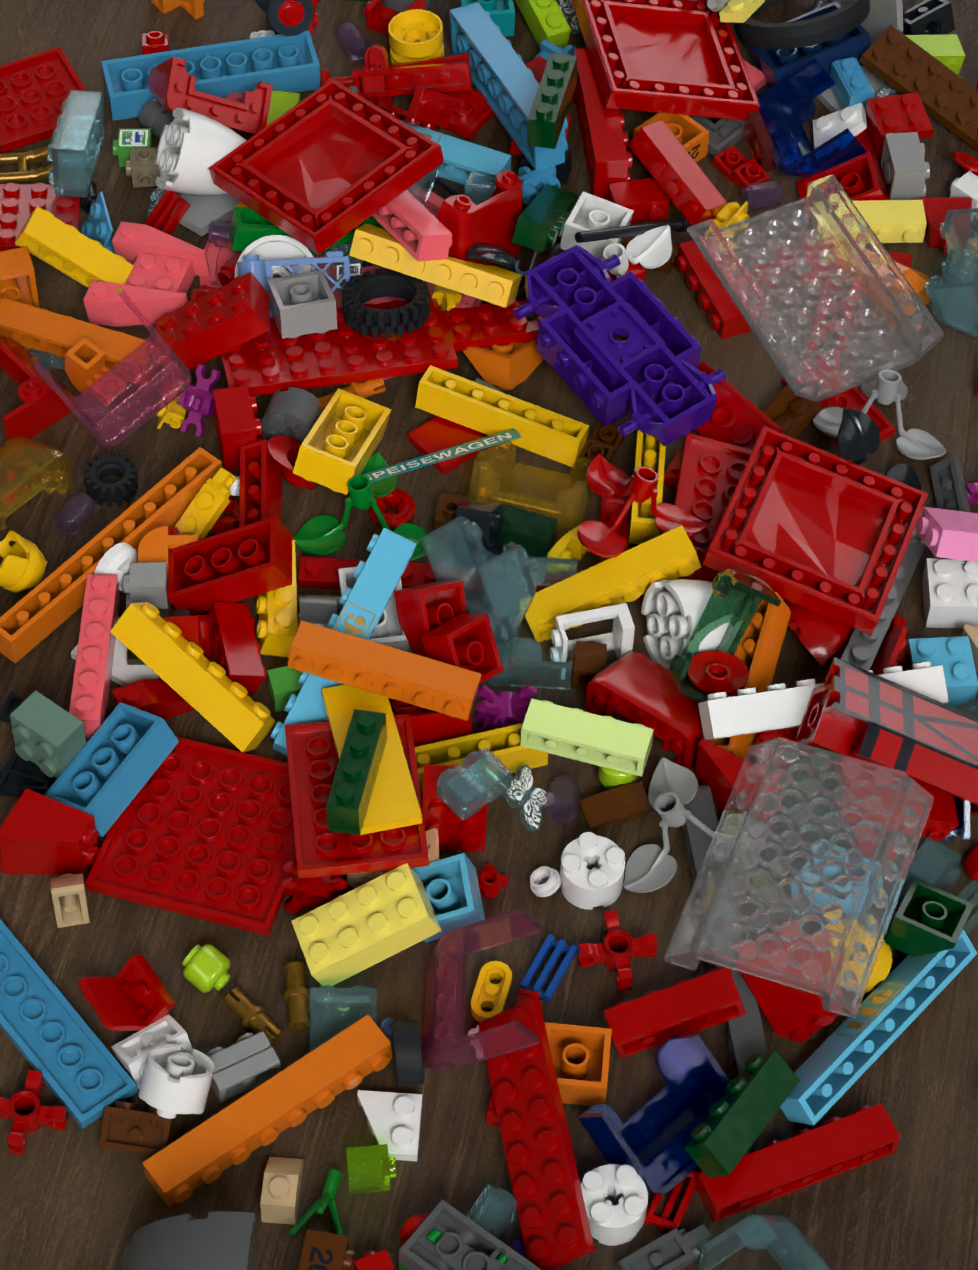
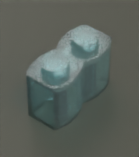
(473, 783)

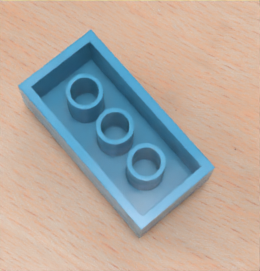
(114, 765)

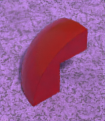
(817, 632)

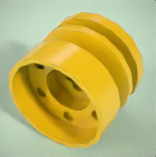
(415, 36)

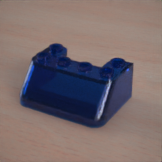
(658, 1131)

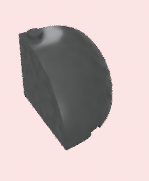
(188, 1243)

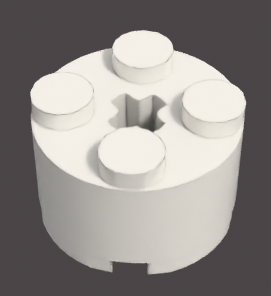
(592, 871)
(176, 1080)
(614, 1203)

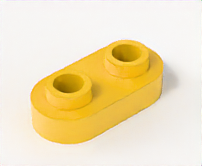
(489, 994)

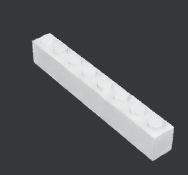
(785, 707)

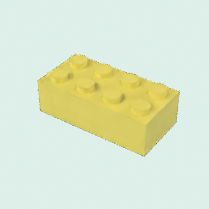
(366, 925)

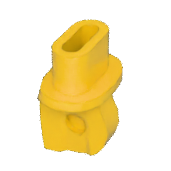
(446, 297)

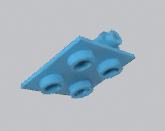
(98, 224)

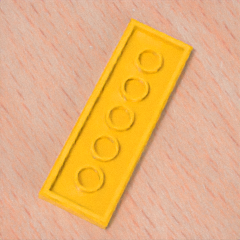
(393, 795)

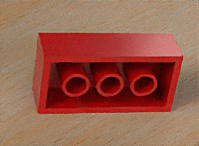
(217, 321)
(230, 566)

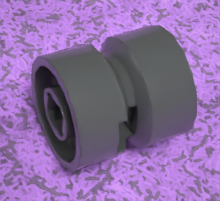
(155, 117)

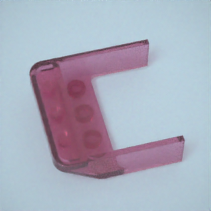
(129, 390)
(444, 996)

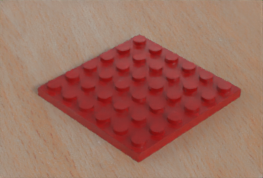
(204, 839)

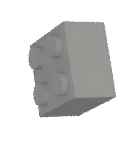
(904, 166)
(302, 304)

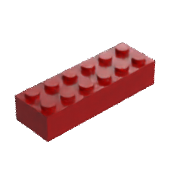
(600, 131)

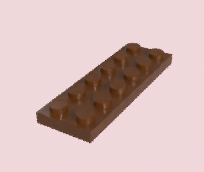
(915, 70)

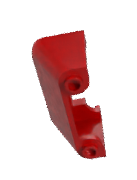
(242, 112)
(487, 222)
(649, 697)

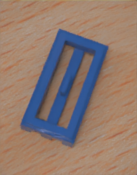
(560, 947)

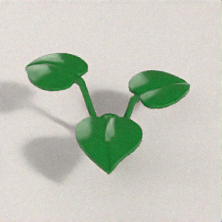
(325, 534)

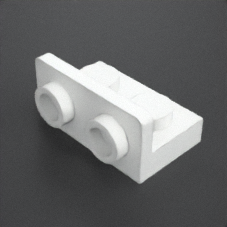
(135, 1049)

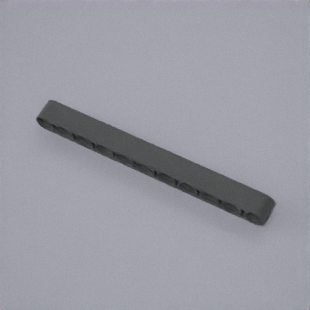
(744, 1033)

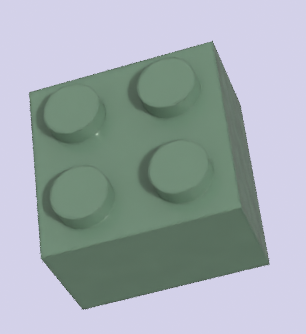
(46, 734)

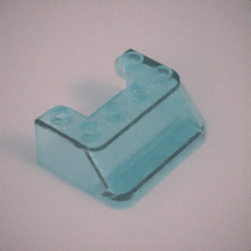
(957, 292)
(491, 582)

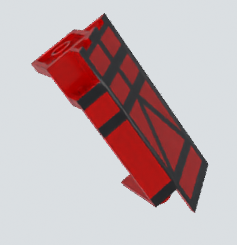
(894, 727)

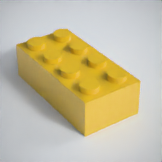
(341, 441)

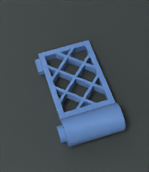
(263, 268)

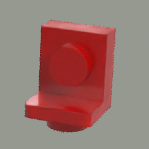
(378, 16)

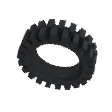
(385, 320)

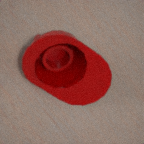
(285, 452)

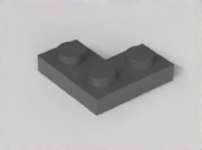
(722, 133)

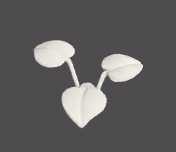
(648, 249)

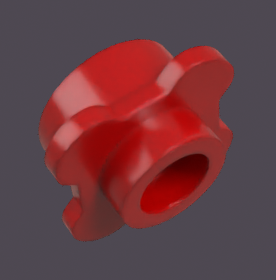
(492, 889)

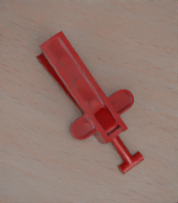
(383, 81)

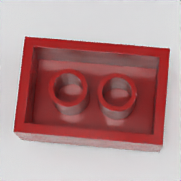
(453, 832)

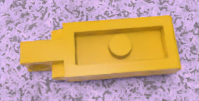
(207, 505)

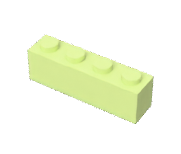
(586, 737)

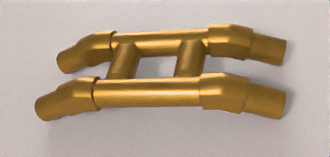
(22, 160)

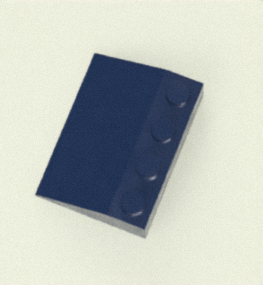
(780, 63)

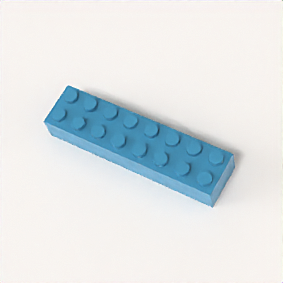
(219, 70)
(502, 79)

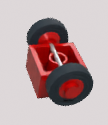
(290, 16)

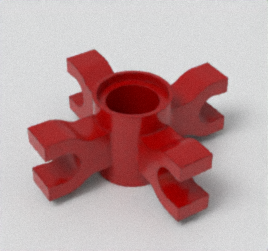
(311, 891)
(617, 961)
(41, 1115)

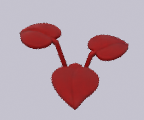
(610, 481)

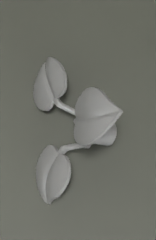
(886, 390)
(669, 791)

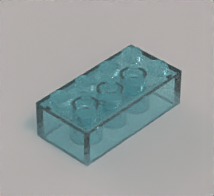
(77, 144)

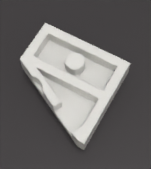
(832, 124)
(394, 1121)

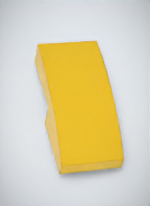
(568, 547)

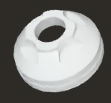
(117, 561)

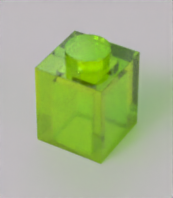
(369, 1168)

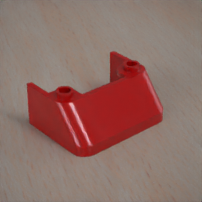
(40, 402)

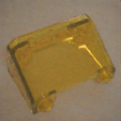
(27, 470)
(543, 491)

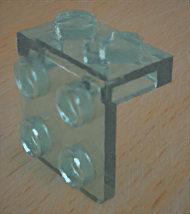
(337, 1009)

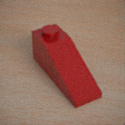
(152, 697)

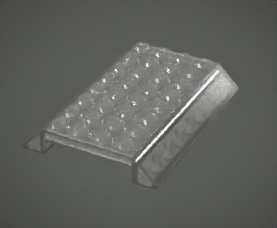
(820, 292)
(804, 871)

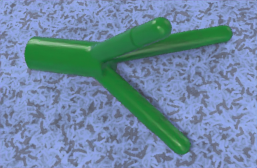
(327, 1198)

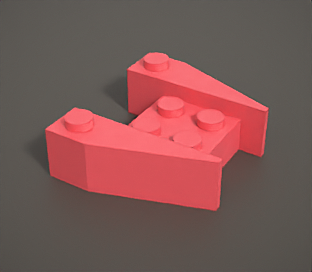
(157, 281)

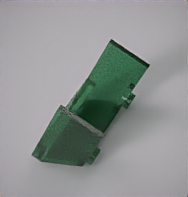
(732, 601)

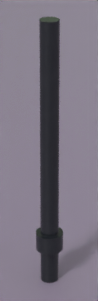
(679, 224)

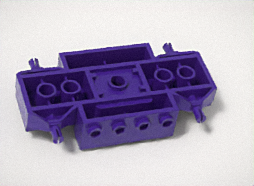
(647, 373)

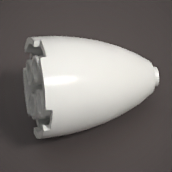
(190, 149)
(672, 613)

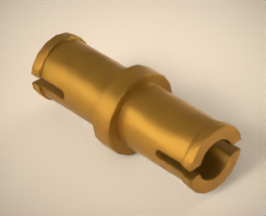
(296, 996)
(253, 1015)

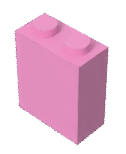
(949, 533)

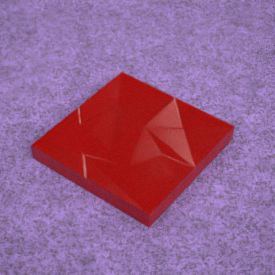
(666, 58)
(326, 165)
(817, 529)

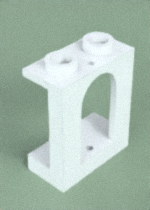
(618, 640)

